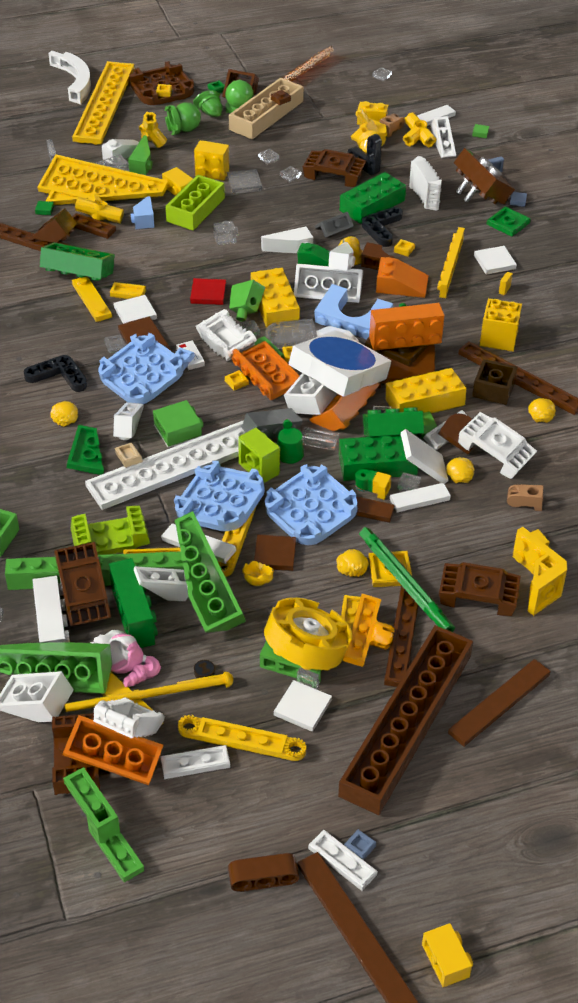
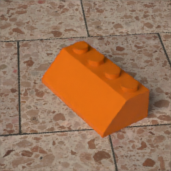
(343, 409)
(113, 751)

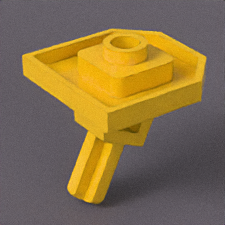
(367, 125)

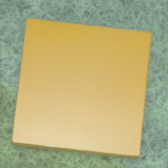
(381, 575)

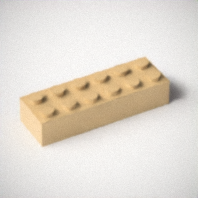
(262, 112)

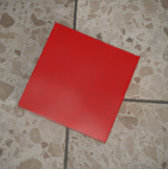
(208, 291)

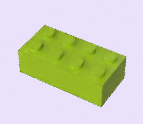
(195, 202)

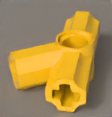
(150, 128)
(418, 131)
(99, 209)

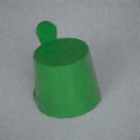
(290, 444)

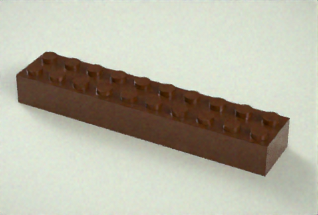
(405, 720)

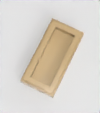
(128, 455)

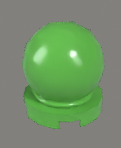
(237, 94)
(183, 117)

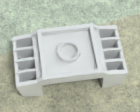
(498, 441)

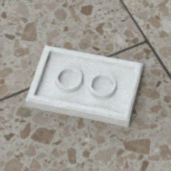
(424, 456)

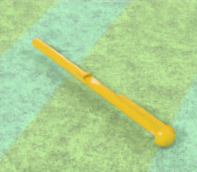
(225, 678)

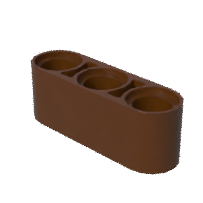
(263, 872)

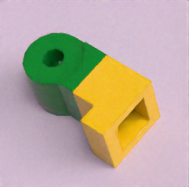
(373, 482)

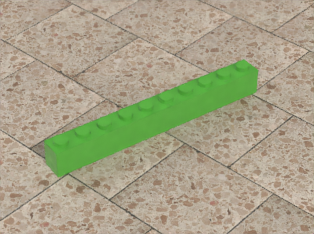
(22, 571)

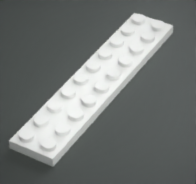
(165, 467)

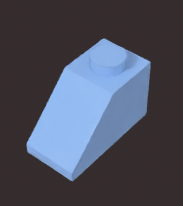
(143, 214)

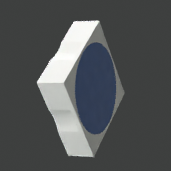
(339, 362)

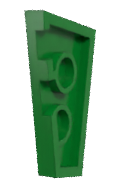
(85, 451)

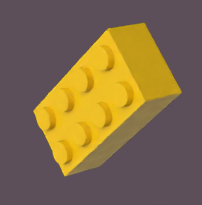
(278, 299)
(428, 392)

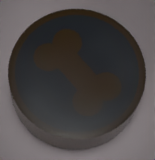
(204, 668)

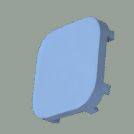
(141, 369)
(221, 496)
(311, 505)

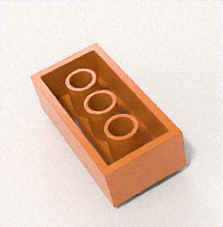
(406, 326)

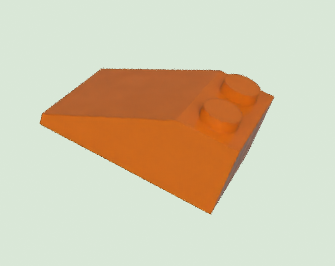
(400, 279)

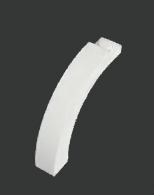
(77, 67)

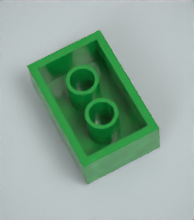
(393, 422)

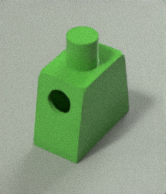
(246, 298)

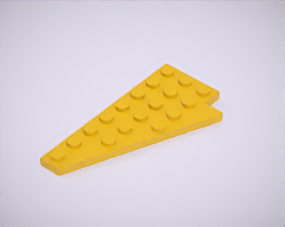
(74, 178)

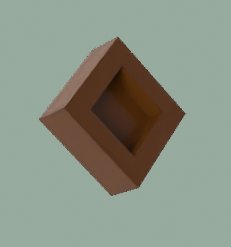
(280, 97)

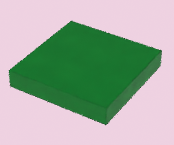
(508, 221)

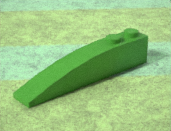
(205, 580)
(83, 664)

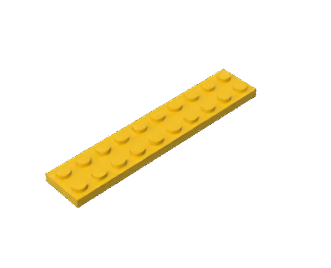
(103, 103)

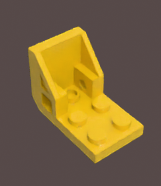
(546, 566)

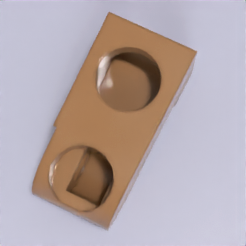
(392, 123)
(526, 496)

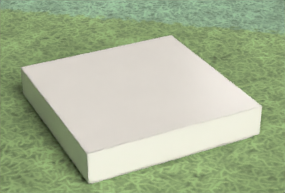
(495, 260)
(134, 309)
(302, 705)

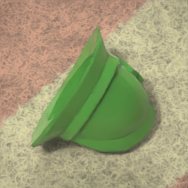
(209, 103)

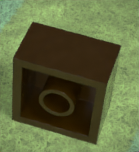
(494, 381)

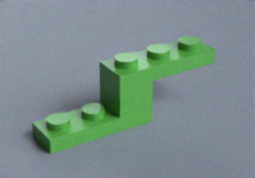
(103, 824)

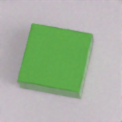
(480, 131)

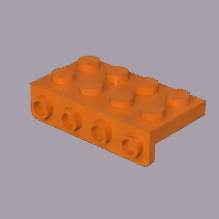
(265, 369)

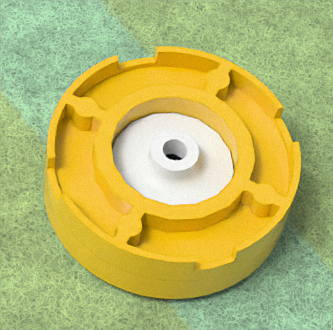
(307, 634)

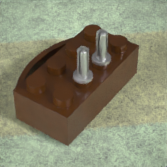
(484, 178)

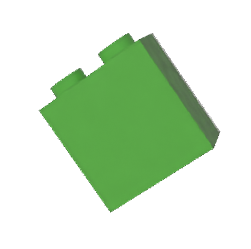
(177, 423)

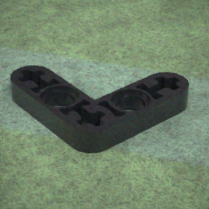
(373, 154)
(390, 216)
(32, 373)

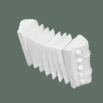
(425, 183)
(224, 335)
(128, 718)

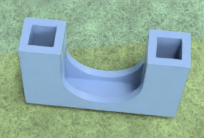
(329, 312)

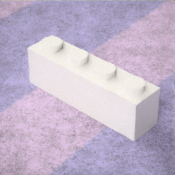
(49, 610)

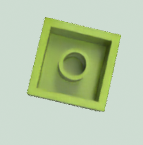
(259, 453)

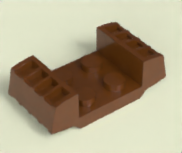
(336, 163)
(82, 584)
(479, 584)
(63, 765)

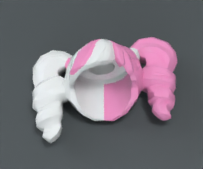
(128, 657)

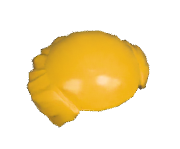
(542, 410)
(64, 413)
(460, 470)
(352, 563)
(257, 573)

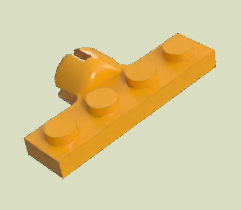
(367, 631)

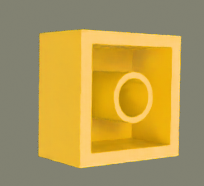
(211, 160)

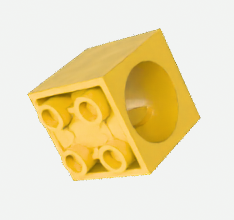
(500, 324)

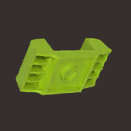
(112, 535)

